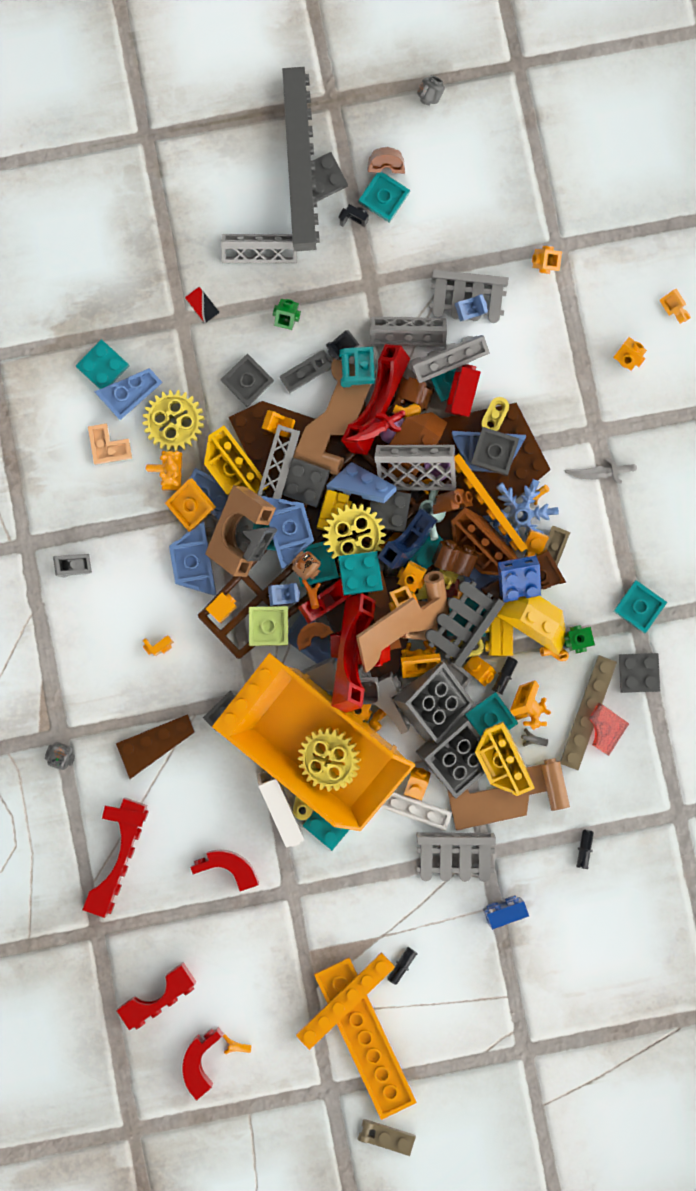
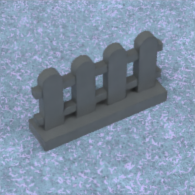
(480, 623)

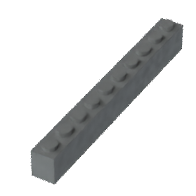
(299, 159)

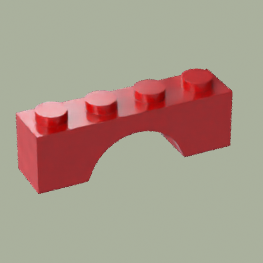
(135, 1010)

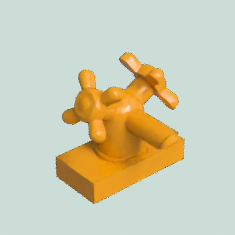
(169, 470)
(419, 661)
(526, 705)

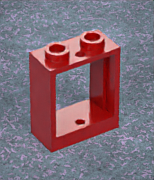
(463, 390)

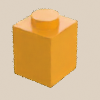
(222, 607)

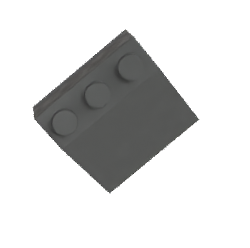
(434, 702)
(454, 758)

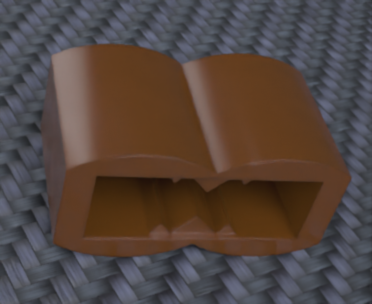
(455, 558)

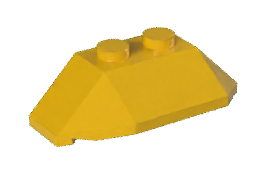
(229, 463)
(537, 620)
(503, 761)

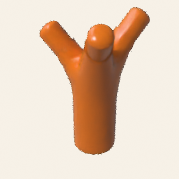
(312, 593)

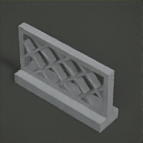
(415, 456)

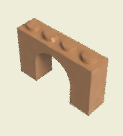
(223, 543)

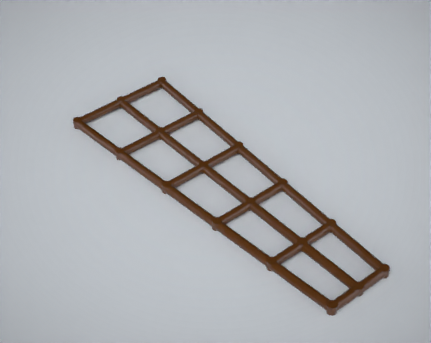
(262, 595)

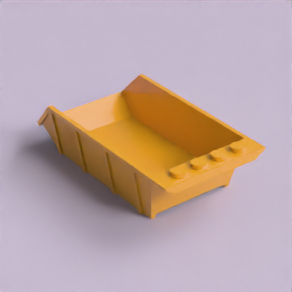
(276, 715)

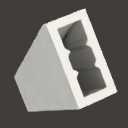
(280, 809)

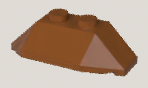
(417, 430)
(477, 532)

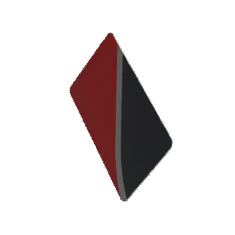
(202, 305)

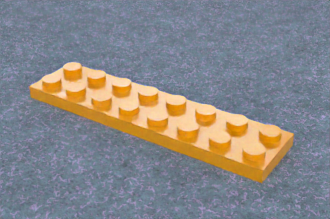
(368, 1044)

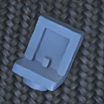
(471, 307)
(284, 594)

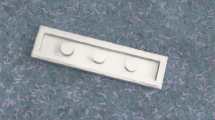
(417, 810)

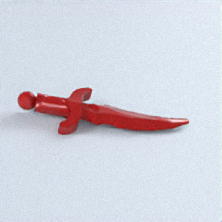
(376, 428)

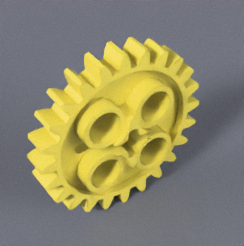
(163, 407)
(349, 517)
(332, 742)

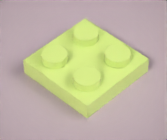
(268, 626)

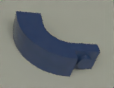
(405, 547)

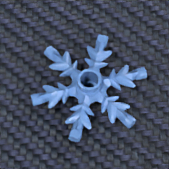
(527, 513)

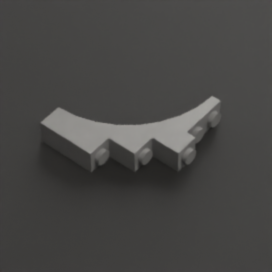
(324, 676)

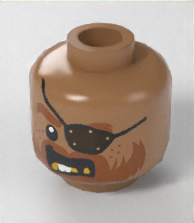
(306, 565)

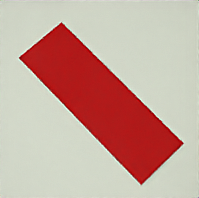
(123, 816)

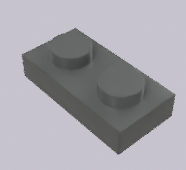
(212, 716)

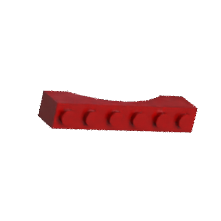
(391, 368)
(348, 690)
(101, 897)

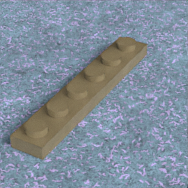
(582, 726)

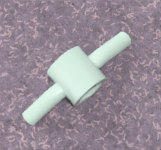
(427, 505)

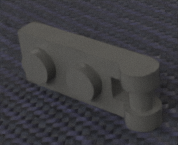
(305, 371)

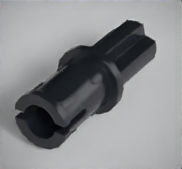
(505, 675)
(585, 849)
(402, 965)

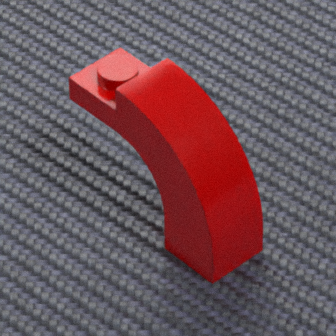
(327, 602)
(233, 862)
(193, 1073)

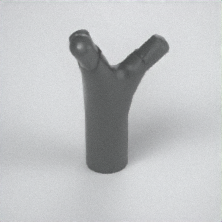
(532, 739)

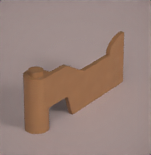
(341, 411)
(403, 619)
(499, 805)

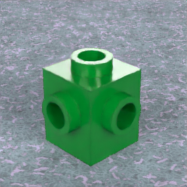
(286, 314)
(585, 636)

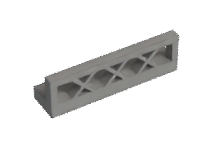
(256, 242)
(408, 333)
(286, 462)

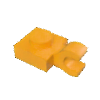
(673, 304)
(535, 542)

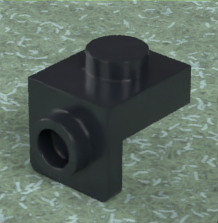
(357, 214)
(343, 341)

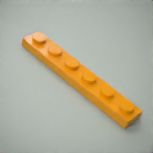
(493, 510)
(345, 1000)

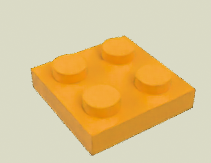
(190, 504)

